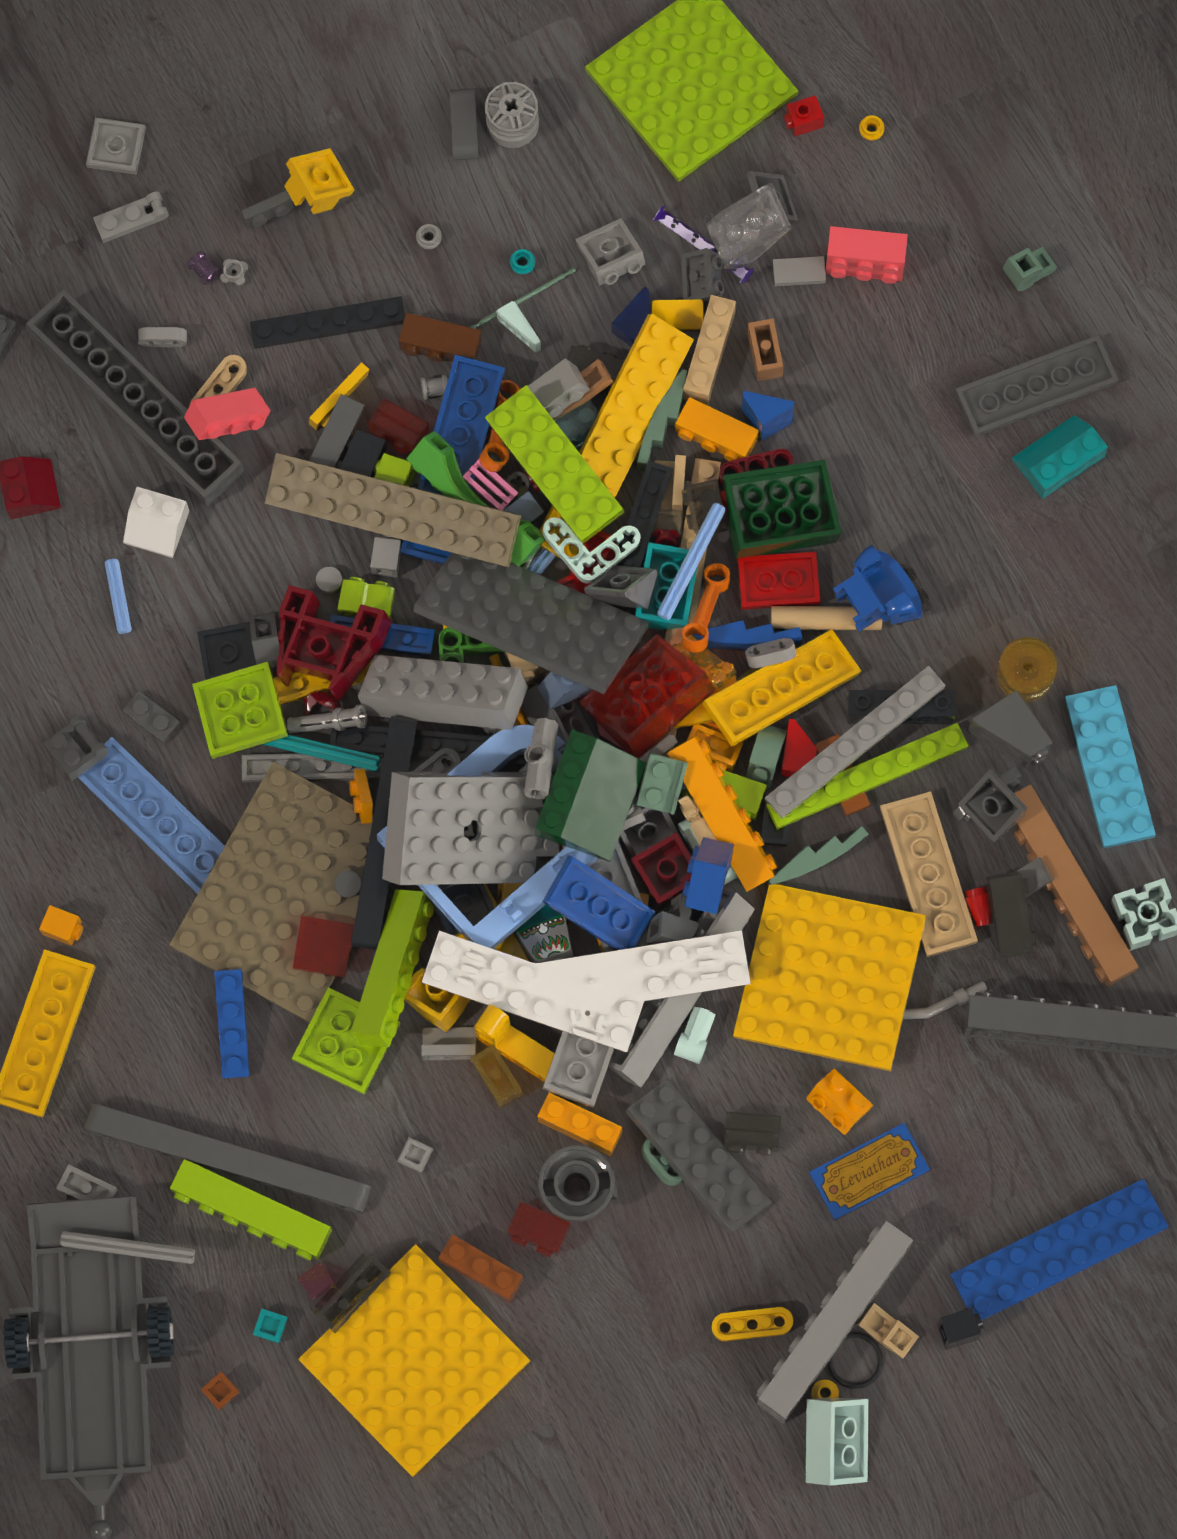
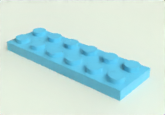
(1109, 767)

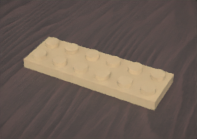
(928, 873)

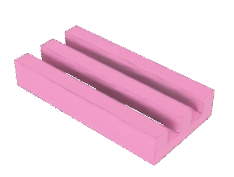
(501, 482)

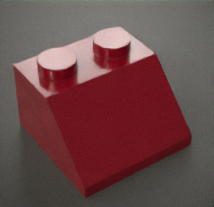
(28, 486)

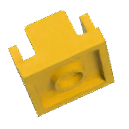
(317, 179)

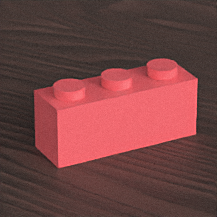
(227, 414)

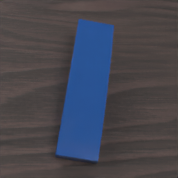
(736, 637)

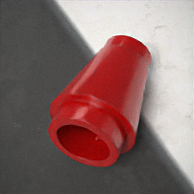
(979, 906)

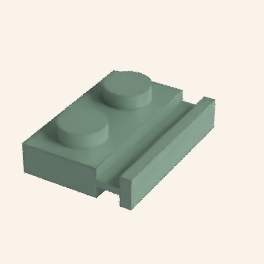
(661, 783)

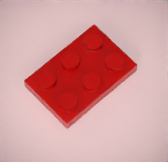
(779, 580)

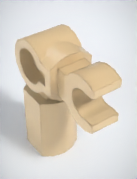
(694, 815)

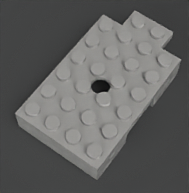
(428, 825)

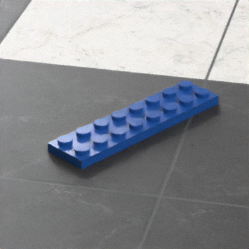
(462, 424)
(1059, 1250)

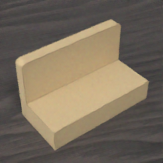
(673, 498)

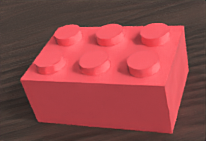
(866, 254)

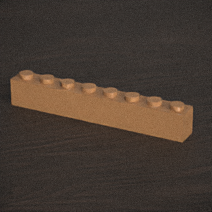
(1073, 892)

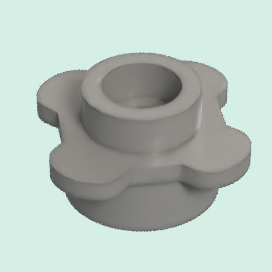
(229, 266)

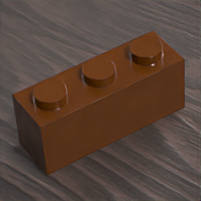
(438, 339)

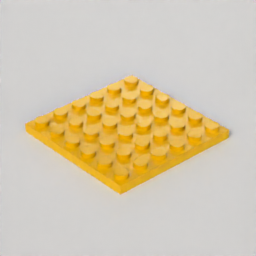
(830, 977)
(415, 1361)

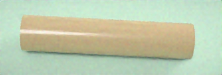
(816, 618)

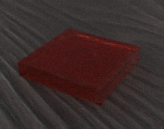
(323, 946)

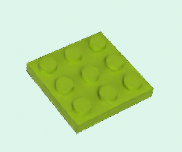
(240, 710)
(331, 1047)

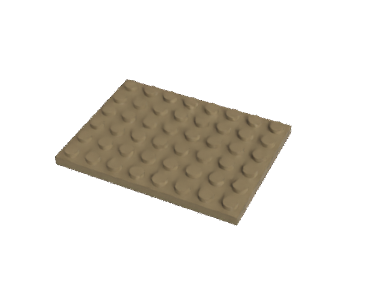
(269, 876)

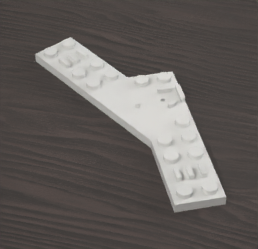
(592, 993)

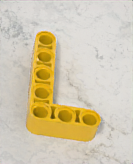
(517, 1047)

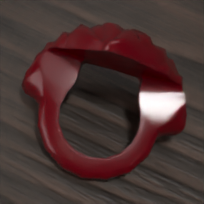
(322, 697)

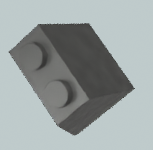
(1012, 731)

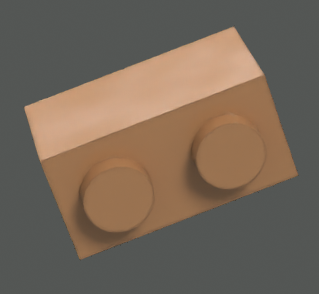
(765, 349)

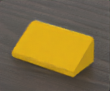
(680, 313)

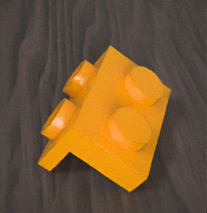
(720, 748)
(839, 1101)

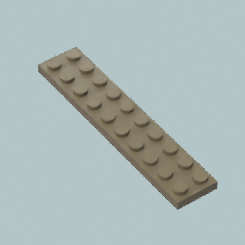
(393, 509)

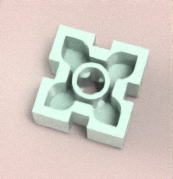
(1154, 900)

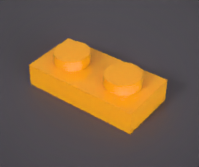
(362, 801)

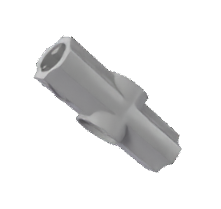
(541, 758)

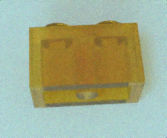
(496, 1076)

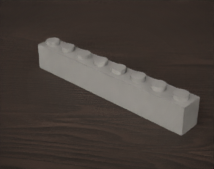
(663, 1017)

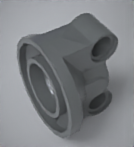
(576, 1163)

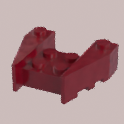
(326, 647)

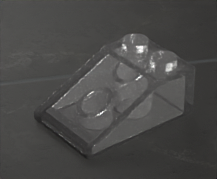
(748, 227)

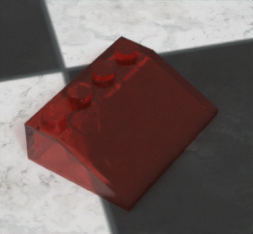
(649, 696)

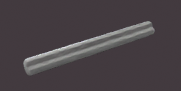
(127, 1247)

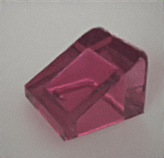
(316, 1281)

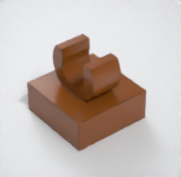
(220, 1391)

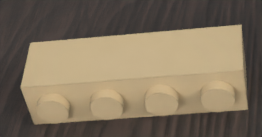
(709, 349)

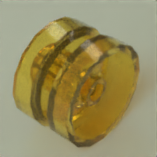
(1025, 654)

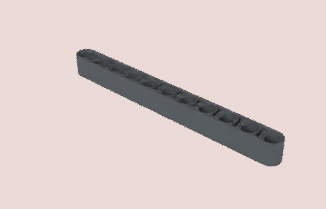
(227, 1158)

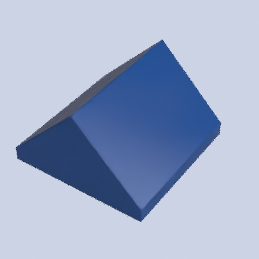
(766, 413)

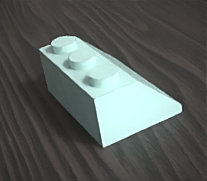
(836, 1441)

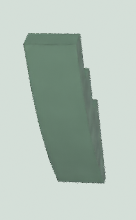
(665, 414)
(808, 860)

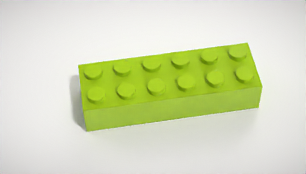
(554, 464)

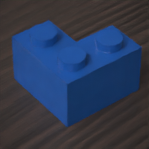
(709, 870)

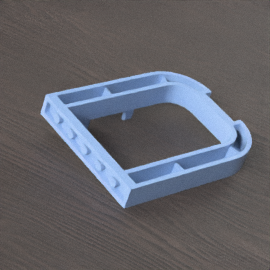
(529, 896)

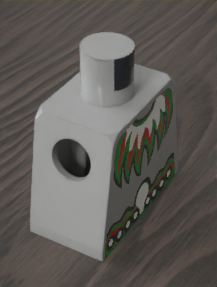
(546, 941)

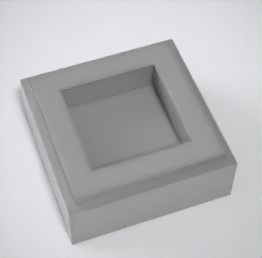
(415, 1155)

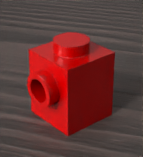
(804, 116)

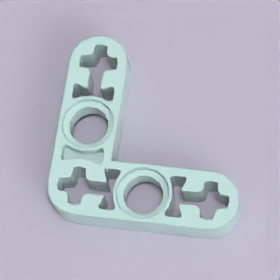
(585, 557)

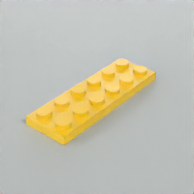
(781, 688)
(44, 1032)

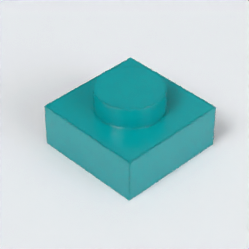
(270, 1326)

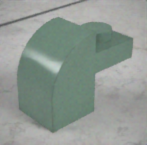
(1028, 267)
(766, 755)

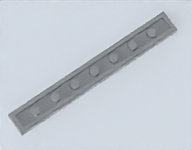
(310, 768)

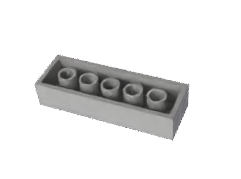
(443, 691)

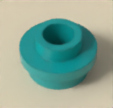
(522, 254)

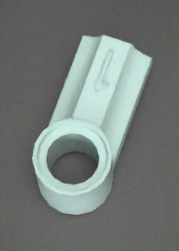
(693, 1041)

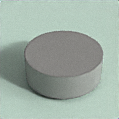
(329, 580)

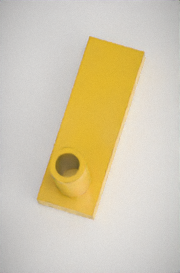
(323, 413)

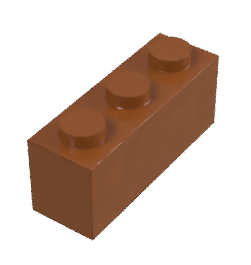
(481, 1268)

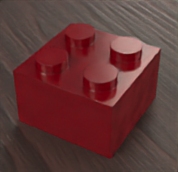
(663, 869)

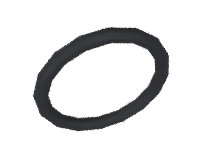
(878, 1370)

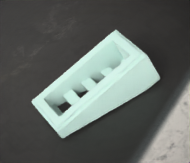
(514, 320)

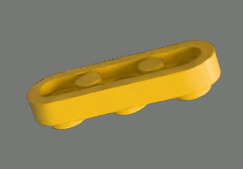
(763, 1317)

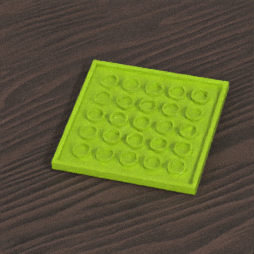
(691, 82)

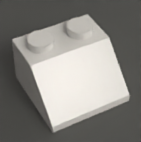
(155, 522)

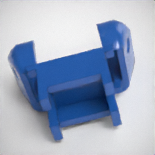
(879, 591)

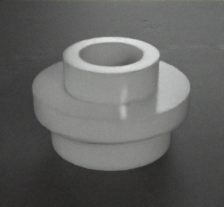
(428, 229)

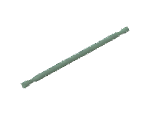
(527, 296)

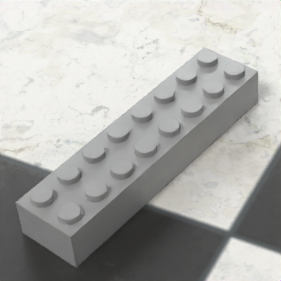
(835, 1321)

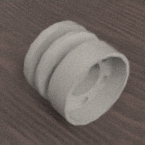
(514, 127)

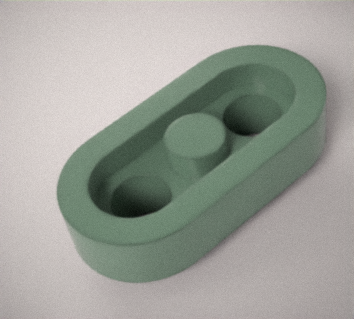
(659, 1164)

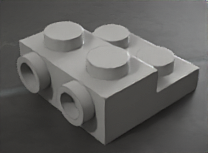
(611, 252)

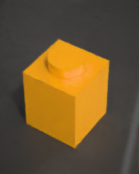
(61, 925)

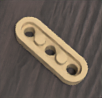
(223, 378)

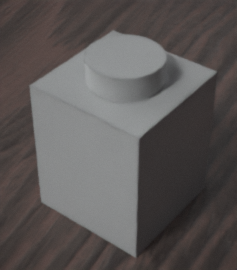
(386, 556)

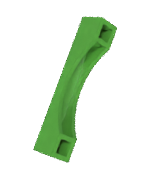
(438, 464)

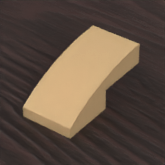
(887, 1330)

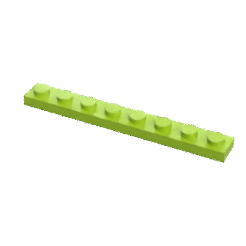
(878, 772)

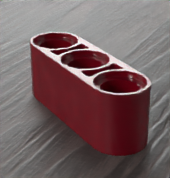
(763, 460)

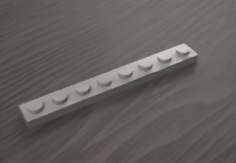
(855, 742)

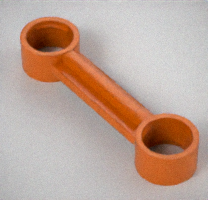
(496, 444)
(706, 607)

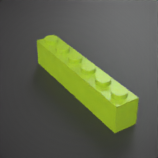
(392, 968)
(250, 1209)

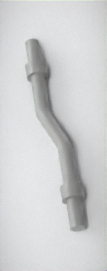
(958, 998)

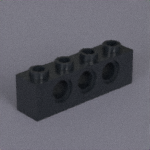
(936, 711)

